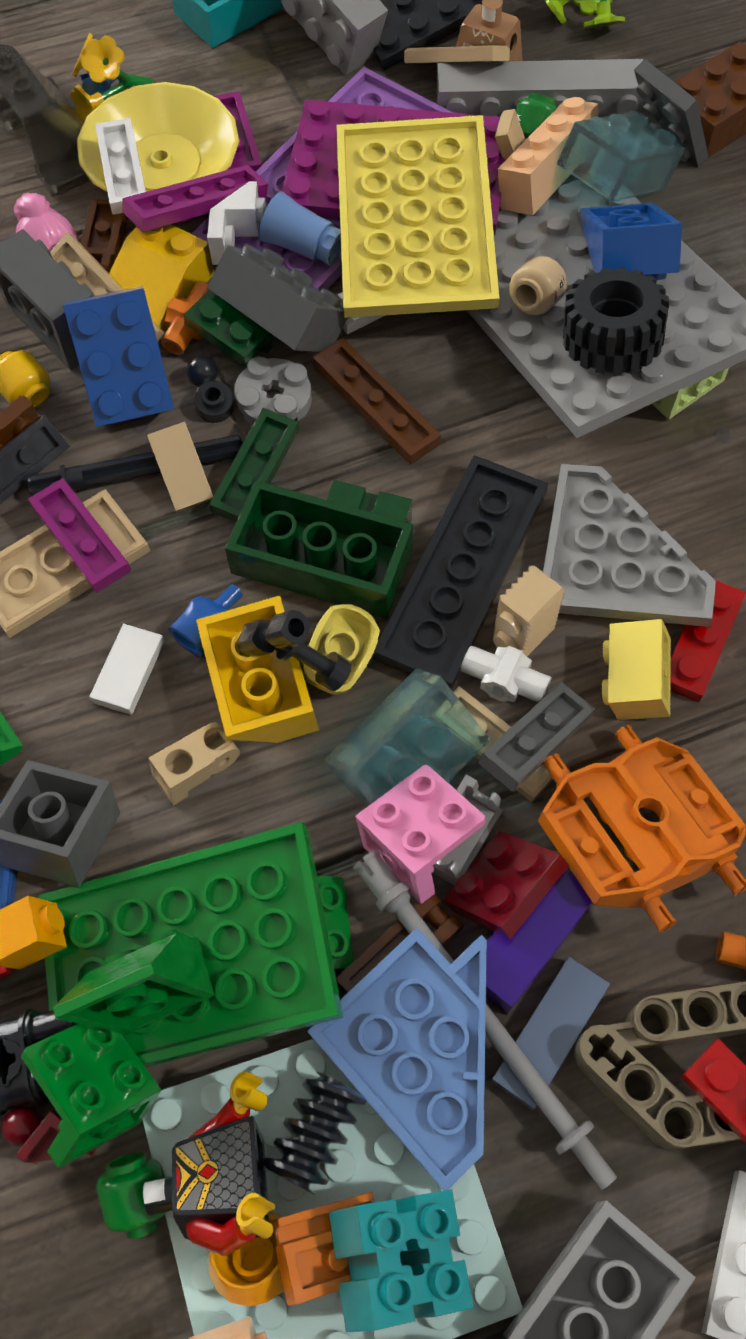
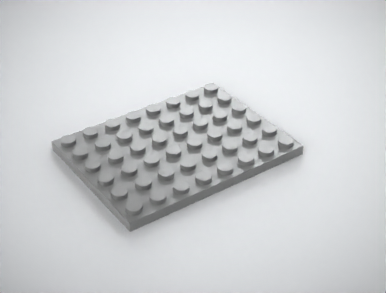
(701, 333)

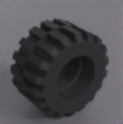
(615, 320)

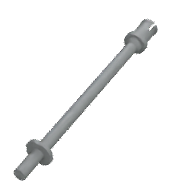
(395, 899)

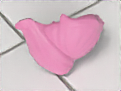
(40, 220)

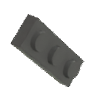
(536, 736)

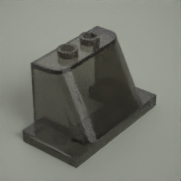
(48, 119)

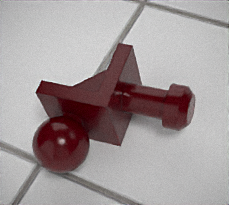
(25, 1129)

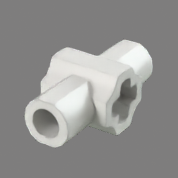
(506, 674)

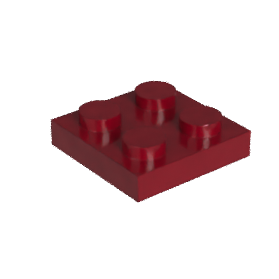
(506, 883)

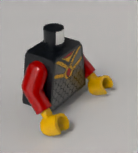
(219, 1176)

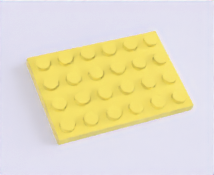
(416, 217)

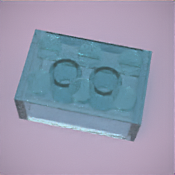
(620, 155)

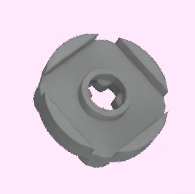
(271, 374)

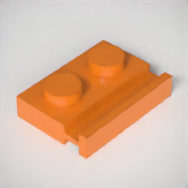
(308, 1254)

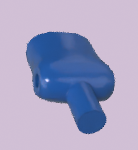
(185, 628)

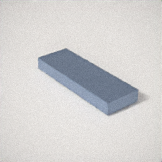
(554, 1026)

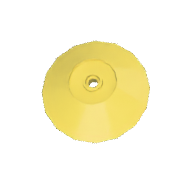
(176, 132)

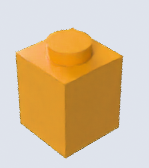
(30, 932)

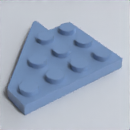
(419, 1050)

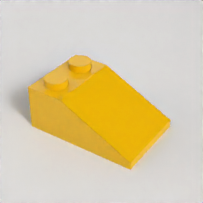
(165, 264)

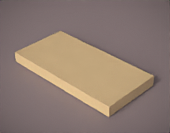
(42, 577)

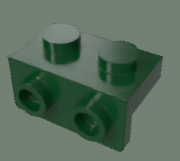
(227, 328)

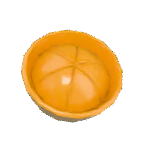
(249, 1275)

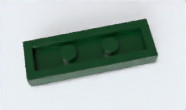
(256, 460)

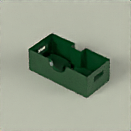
(382, 504)

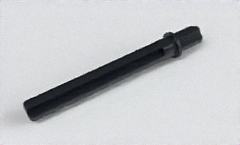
(129, 467)

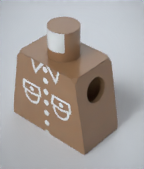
(491, 26)

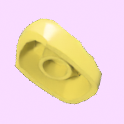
(349, 633)

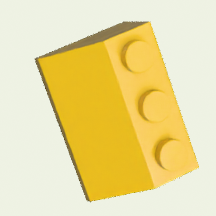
(255, 695)

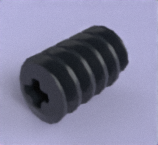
(314, 1132)

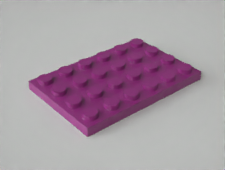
(313, 164)

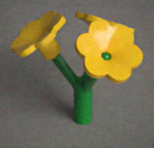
(102, 61)

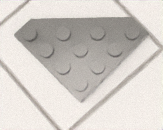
(617, 558)

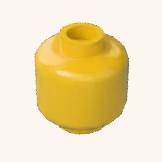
(24, 376)

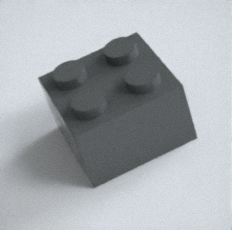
(55, 822)

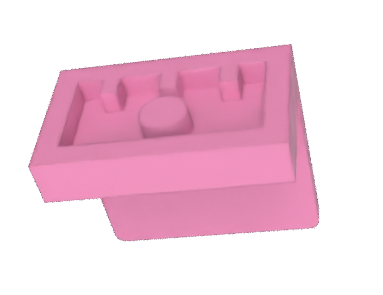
(418, 827)

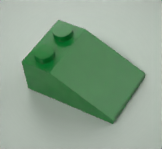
(139, 986)

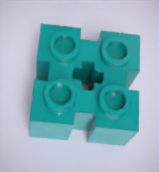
(400, 1261)

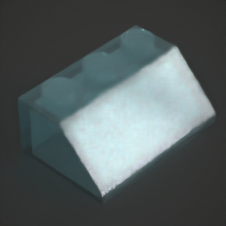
(409, 729)

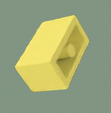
(638, 670)

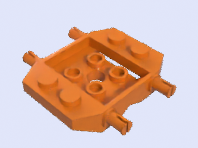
(692, 839)

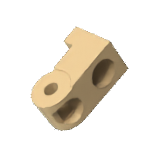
(192, 761)

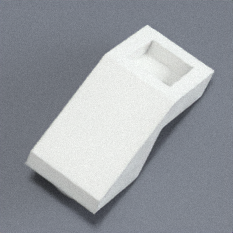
(234, 217)

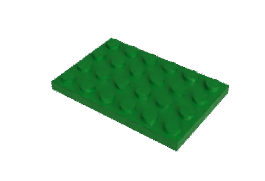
(256, 924)

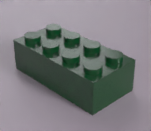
(320, 548)

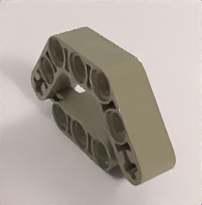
(662, 1095)

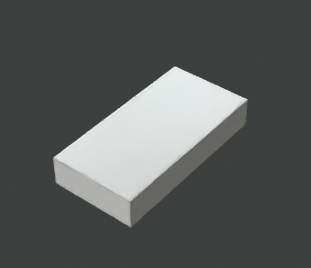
(127, 669)

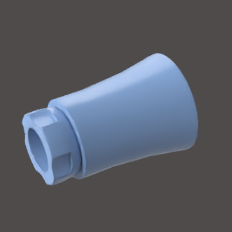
(299, 230)

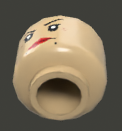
(538, 285)

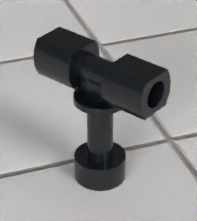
(287, 637)

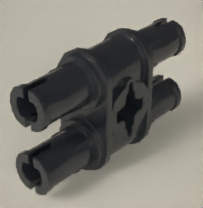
(16, 1081)

